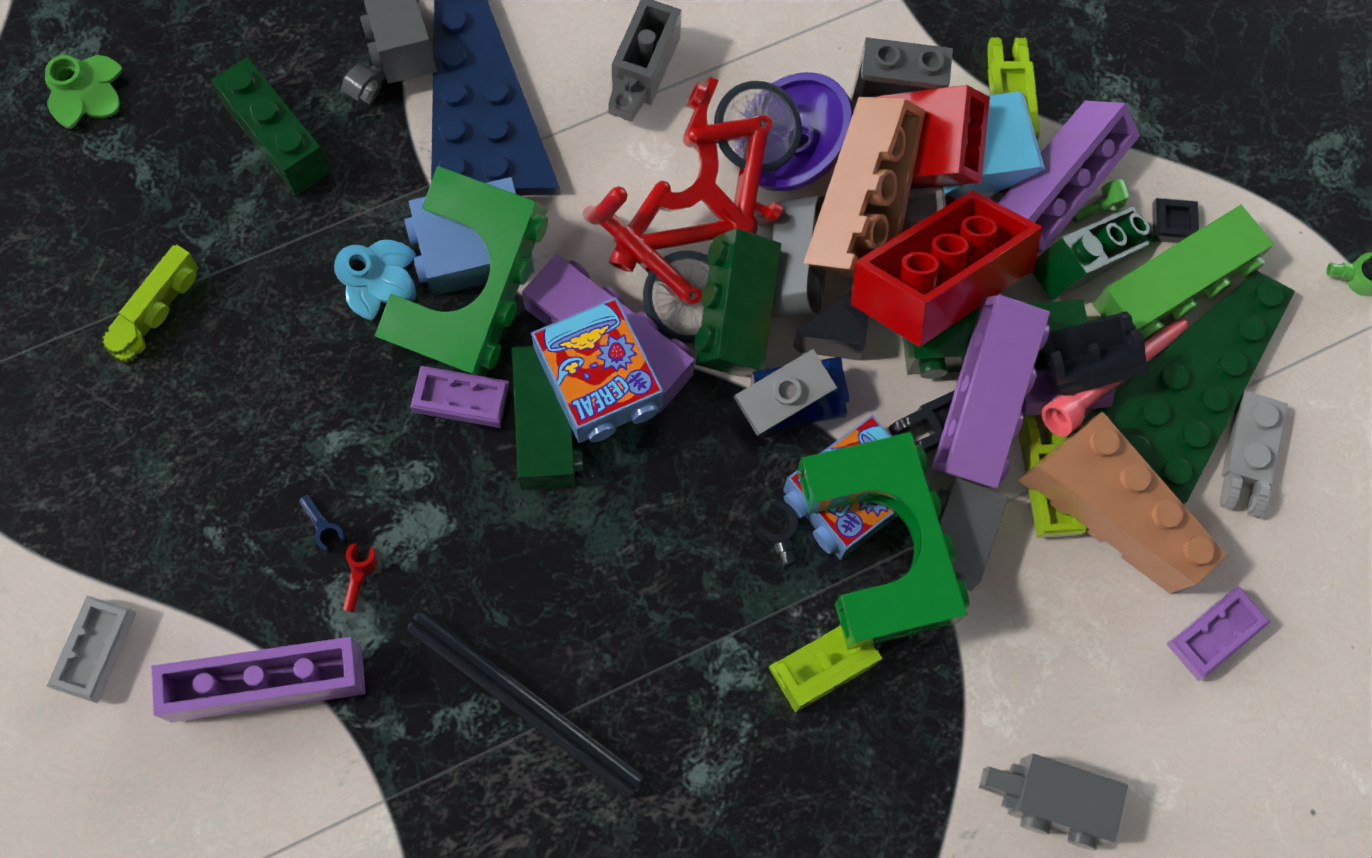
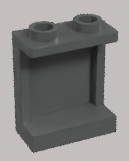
(900, 67)

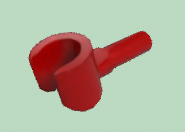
(358, 573)

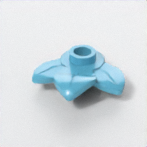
(382, 275)

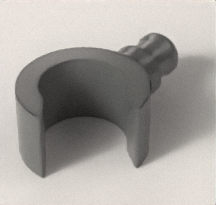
(363, 82)

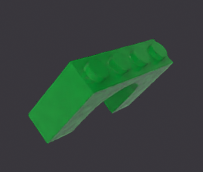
(509, 230)
(893, 476)

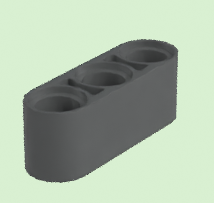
(798, 285)

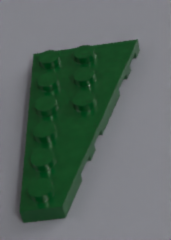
(1196, 383)

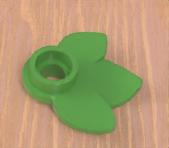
(85, 91)

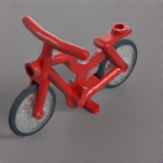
(758, 133)

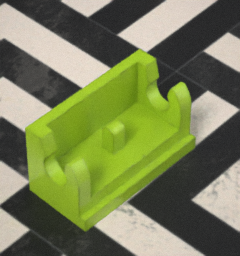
(821, 668)

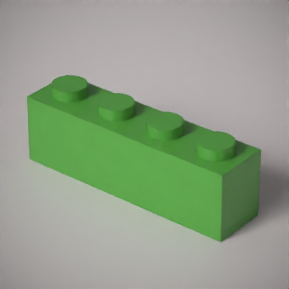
(1188, 272)

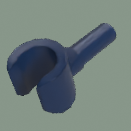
(320, 522)

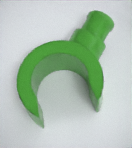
(1352, 274)

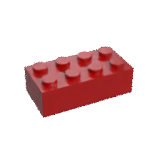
(945, 267)

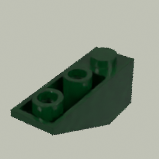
(1091, 252)

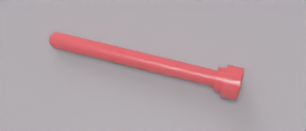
(1067, 412)

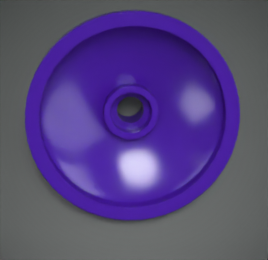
(825, 121)

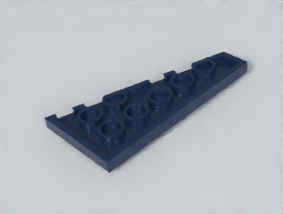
(479, 106)

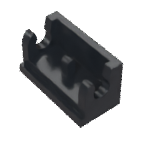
(1094, 354)

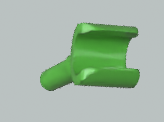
(1114, 200)

